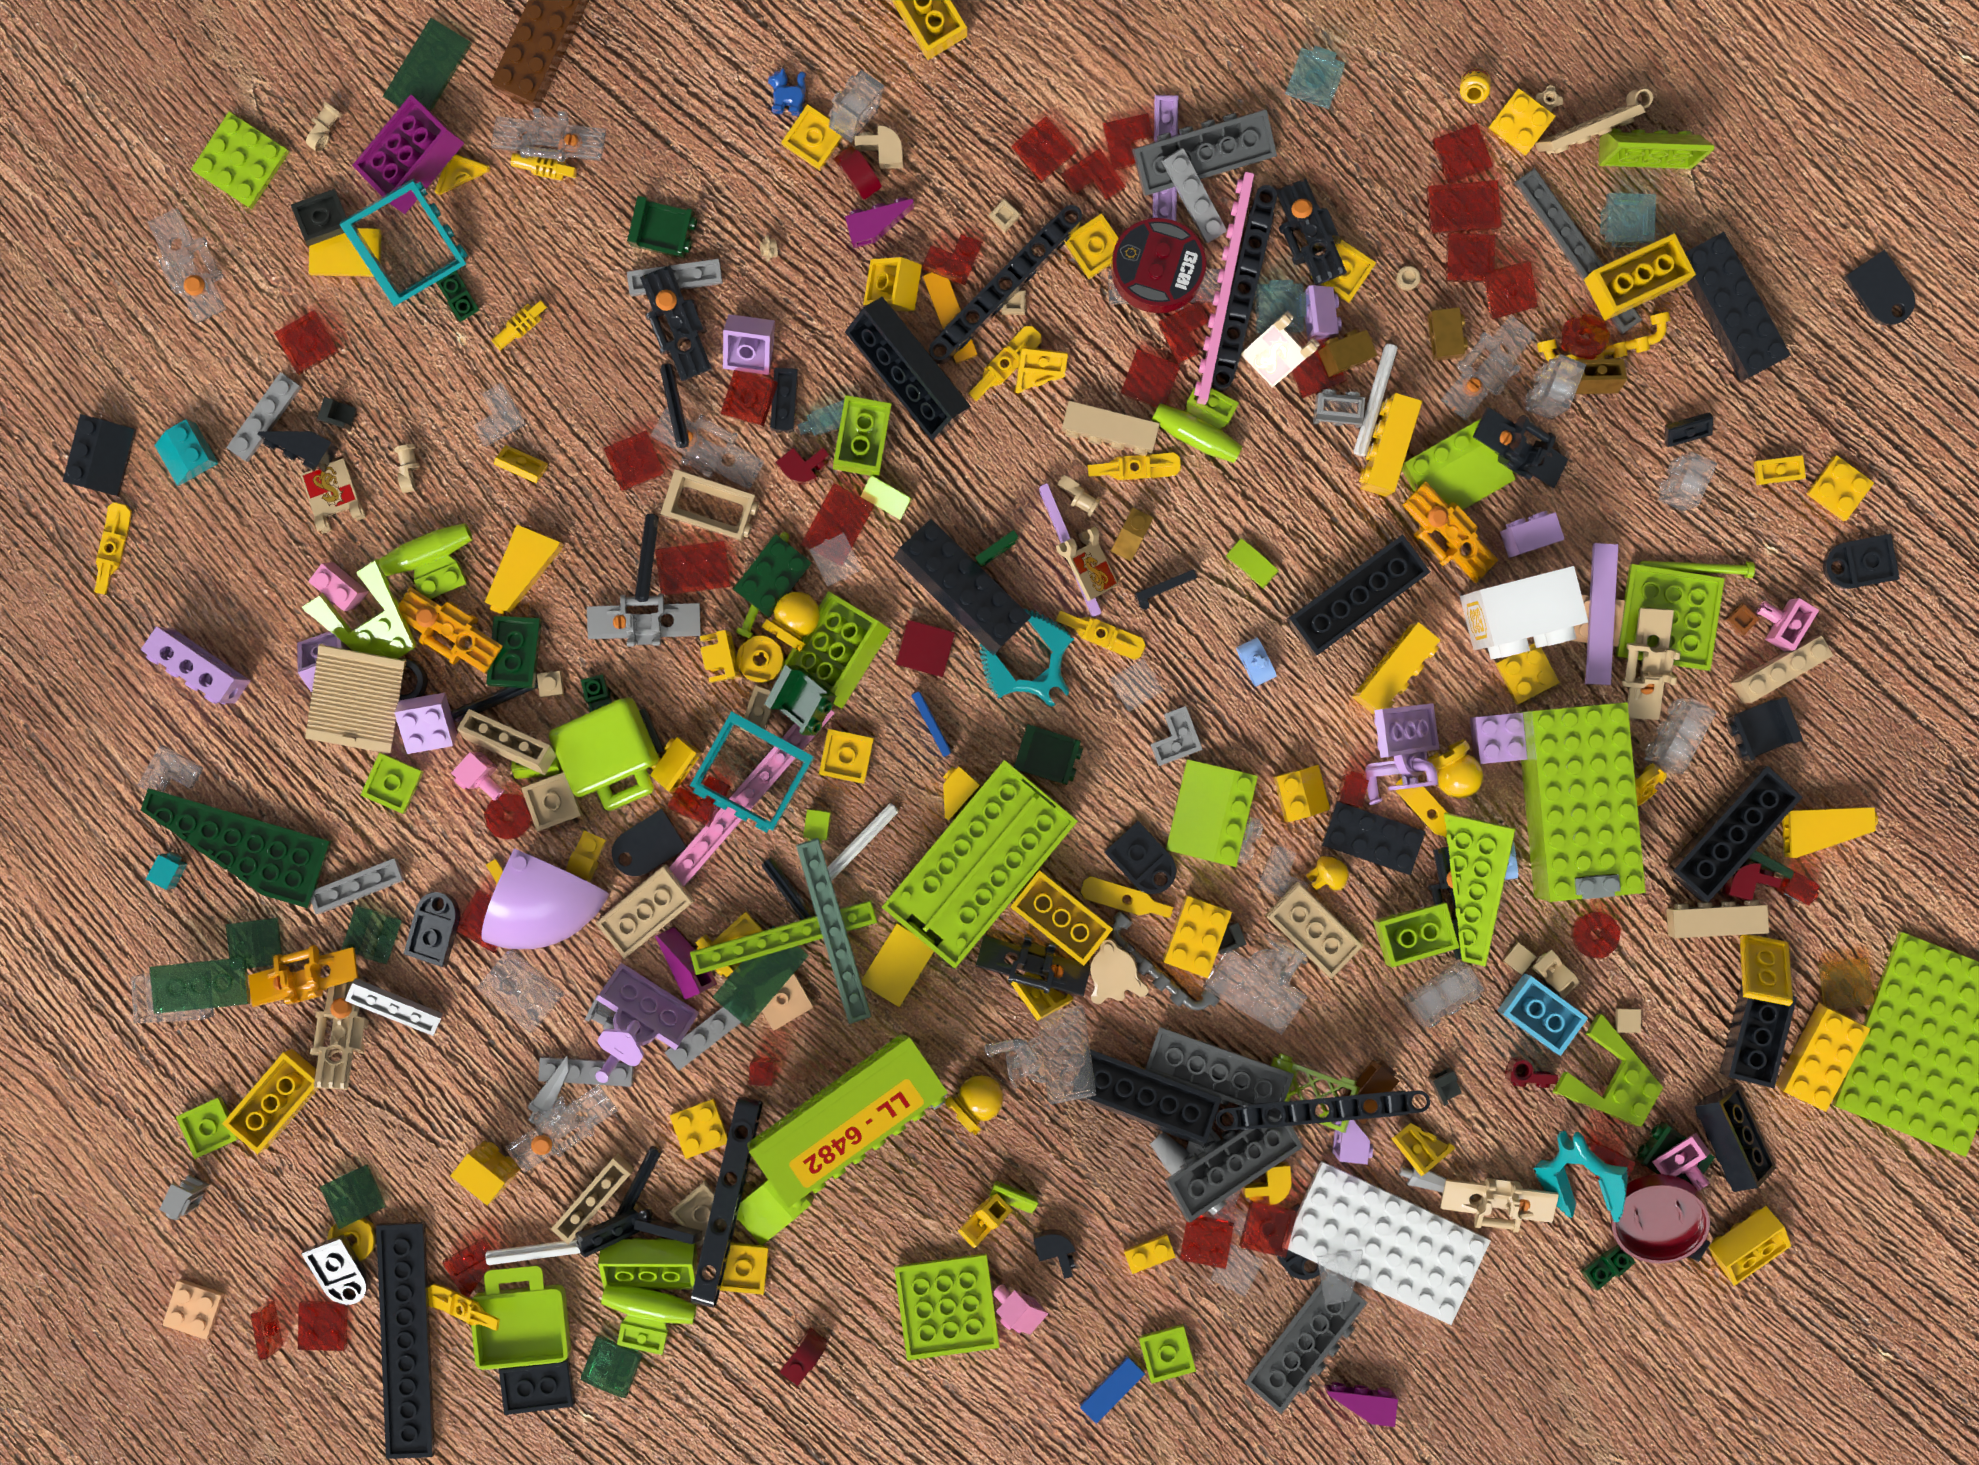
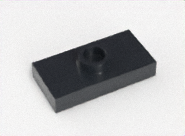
(1689, 429)

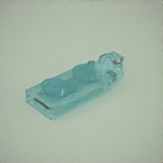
(823, 419)

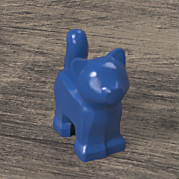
(787, 95)

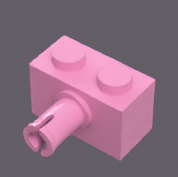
(338, 586)
(1788, 624)
(475, 772)
(1684, 1159)
(1019, 1310)

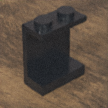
(1763, 728)

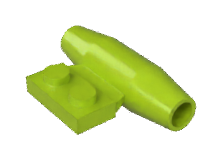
(1202, 424)
(431, 560)
(646, 1315)

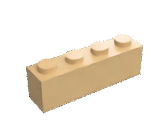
(1110, 427)
(1781, 669)
(506, 742)
(1717, 920)
(593, 1198)

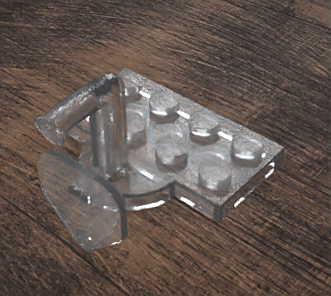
(1261, 983)
(1055, 1057)

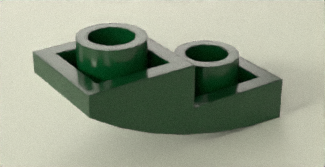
(458, 296)
(596, 692)
(1606, 1266)

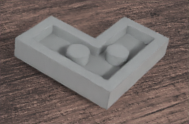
(1182, 740)

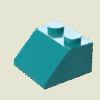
(185, 451)

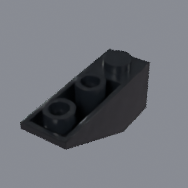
(304, 445)

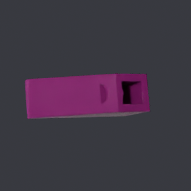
(871, 225)
(677, 954)
(1374, 1406)

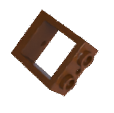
(1375, 1079)

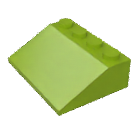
(1652, 149)
(1459, 469)
(839, 647)
(1211, 813)

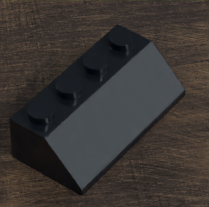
(1735, 1138)

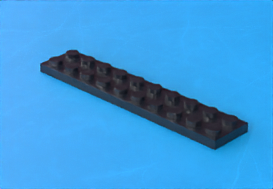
(405, 1340)

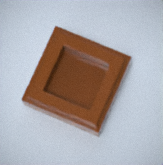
(1742, 619)

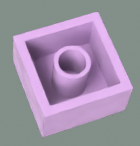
(1531, 535)
(425, 723)
(1498, 738)

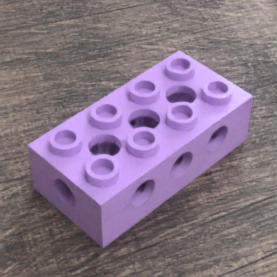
(194, 665)

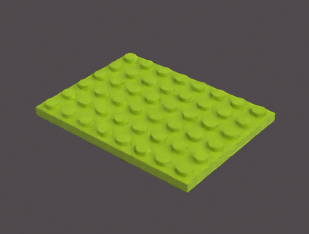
(1921, 1048)

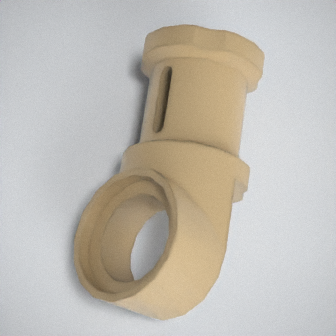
(319, 137)
(407, 464)
(1081, 498)

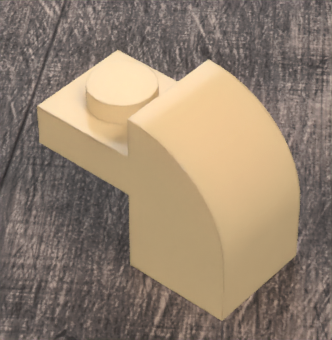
(886, 143)
(1555, 974)

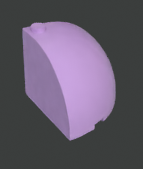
(538, 904)

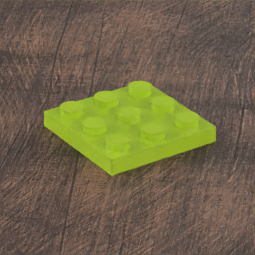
(240, 160)

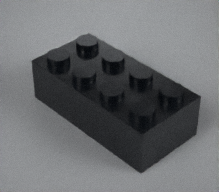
(1756, 1040)

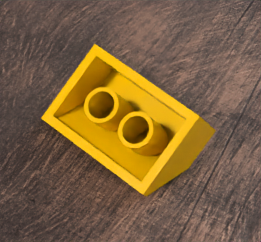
(1750, 1245)

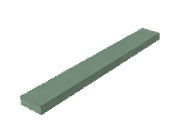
(833, 930)

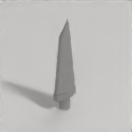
(546, 1097)
(1428, 1181)

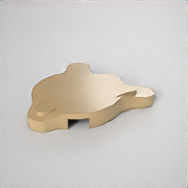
(1114, 973)

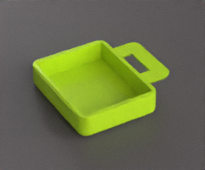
(604, 750)
(531, 1321)

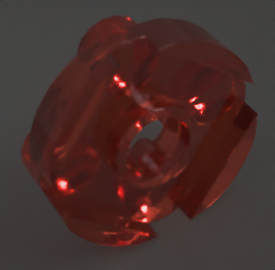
(1581, 347)
(495, 816)
(1583, 940)

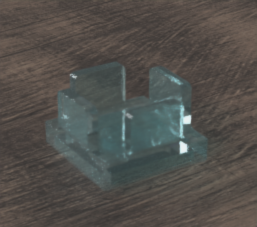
(1315, 76)
(1628, 219)
(1277, 298)

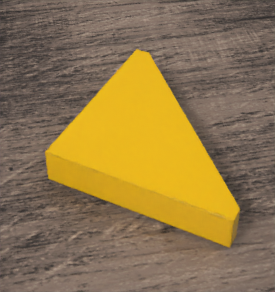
(459, 171)

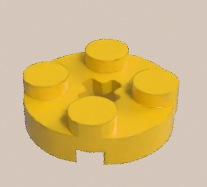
(752, 648)
(1647, 781)
(363, 1232)

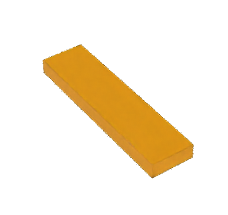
(947, 309)

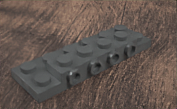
(1210, 149)
(1218, 1071)
(1229, 1166)
(1304, 1348)

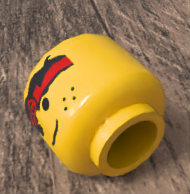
(1475, 85)

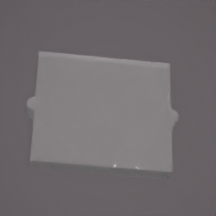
(835, 559)
(1136, 685)
(1239, 1272)

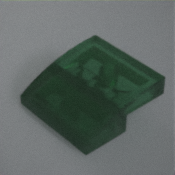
(371, 934)
(254, 940)
(353, 1196)
(611, 1367)

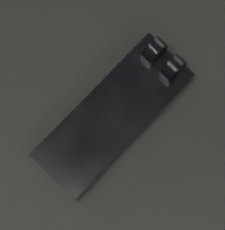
(784, 400)
(1142, 596)
(666, 1229)
(606, 1233)

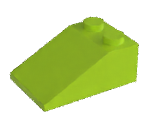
(861, 436)
(1416, 934)
(765, 1212)

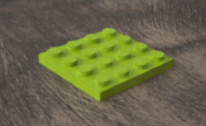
(1695, 615)
(946, 1306)

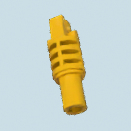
(544, 167)
(519, 324)

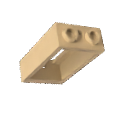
(681, 480)

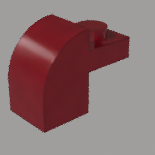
(858, 172)
(800, 471)
(1744, 880)
(804, 1356)

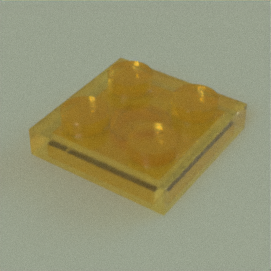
(1846, 983)

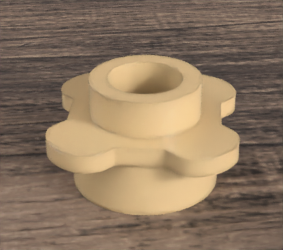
(1550, 92)
(768, 248)

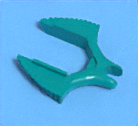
(1003, 682)
(1554, 1178)

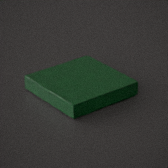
(997, 549)

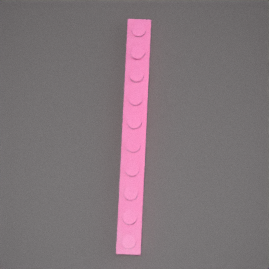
(1221, 297)
(747, 796)

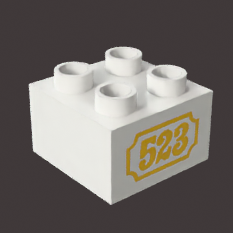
(1530, 607)

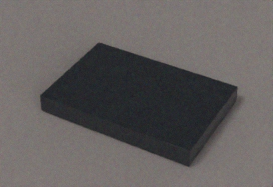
(536, 1387)

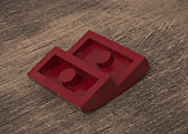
(924, 648)

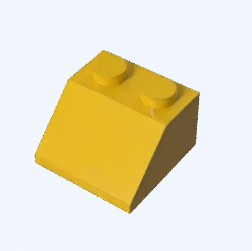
(894, 281)
(675, 763)
(957, 789)
(1301, 793)

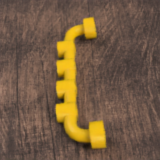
(1618, 349)

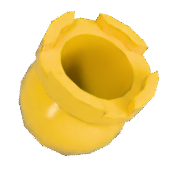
(794, 618)
(1457, 771)
(978, 1100)

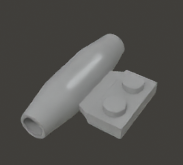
(1173, 1155)

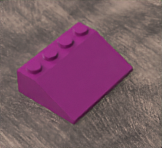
(408, 148)

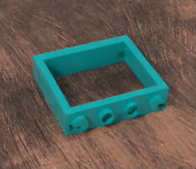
(372, 262)
(722, 801)

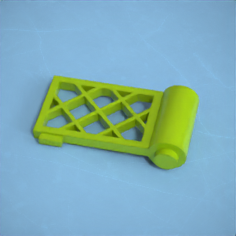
(1285, 1063)

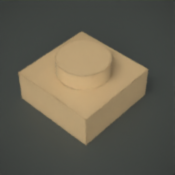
(550, 683)

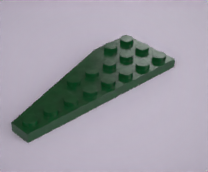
(261, 854)

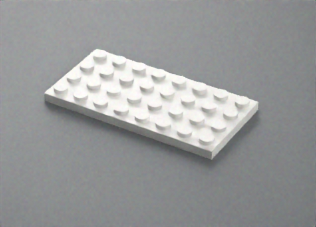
(1404, 1246)

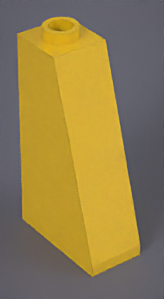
(520, 568)
(1820, 828)

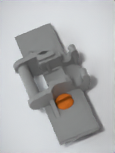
(642, 629)

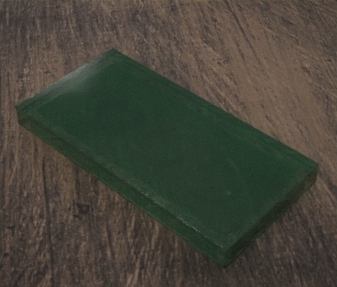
(428, 66)
(757, 982)
(199, 985)

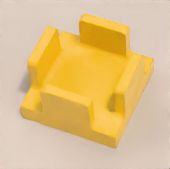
(720, 656)

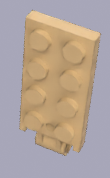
(1598, 125)

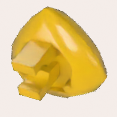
(1330, 872)

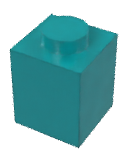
(167, 870)

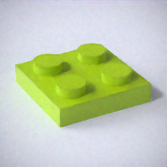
(392, 783)
(204, 1127)
(1167, 1353)

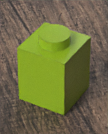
(817, 824)

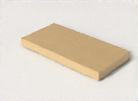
(645, 911)
(1314, 930)

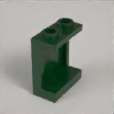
(661, 228)
(801, 699)
(1048, 754)
(1662, 1139)

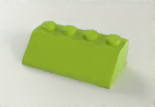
(649, 1264)

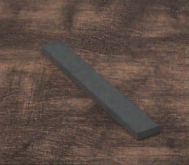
(1567, 236)

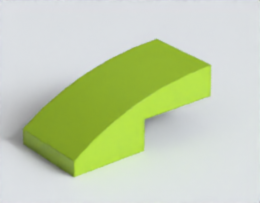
(1252, 563)

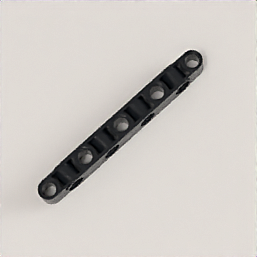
(1018, 272)
(1246, 273)
(1340, 1109)
(726, 1202)

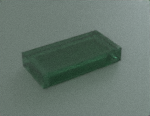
(1771, 865)

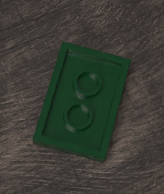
(771, 575)
(519, 655)

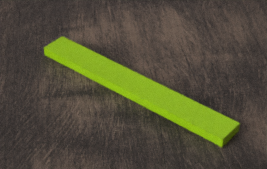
(776, 939)

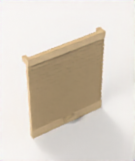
(354, 698)

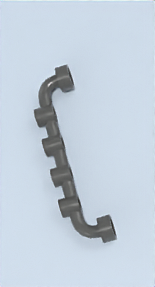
(1161, 980)

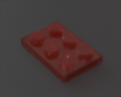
(1464, 207)
(839, 514)
(693, 568)

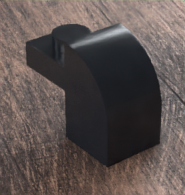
(1058, 1244)

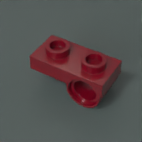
(1540, 1078)

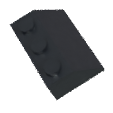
(99, 455)

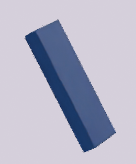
(931, 724)
(1112, 1389)

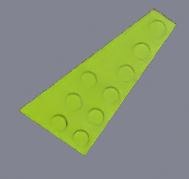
(1478, 872)

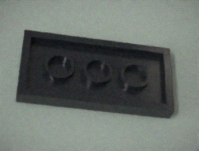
(1373, 838)

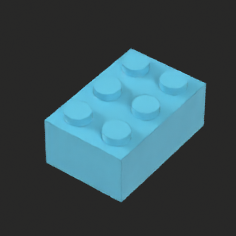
(1542, 1014)

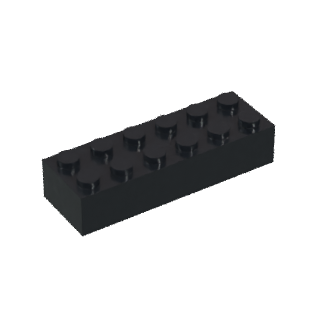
(1734, 308)
(907, 368)
(961, 587)
(1358, 595)
(1733, 833)
(1152, 1099)

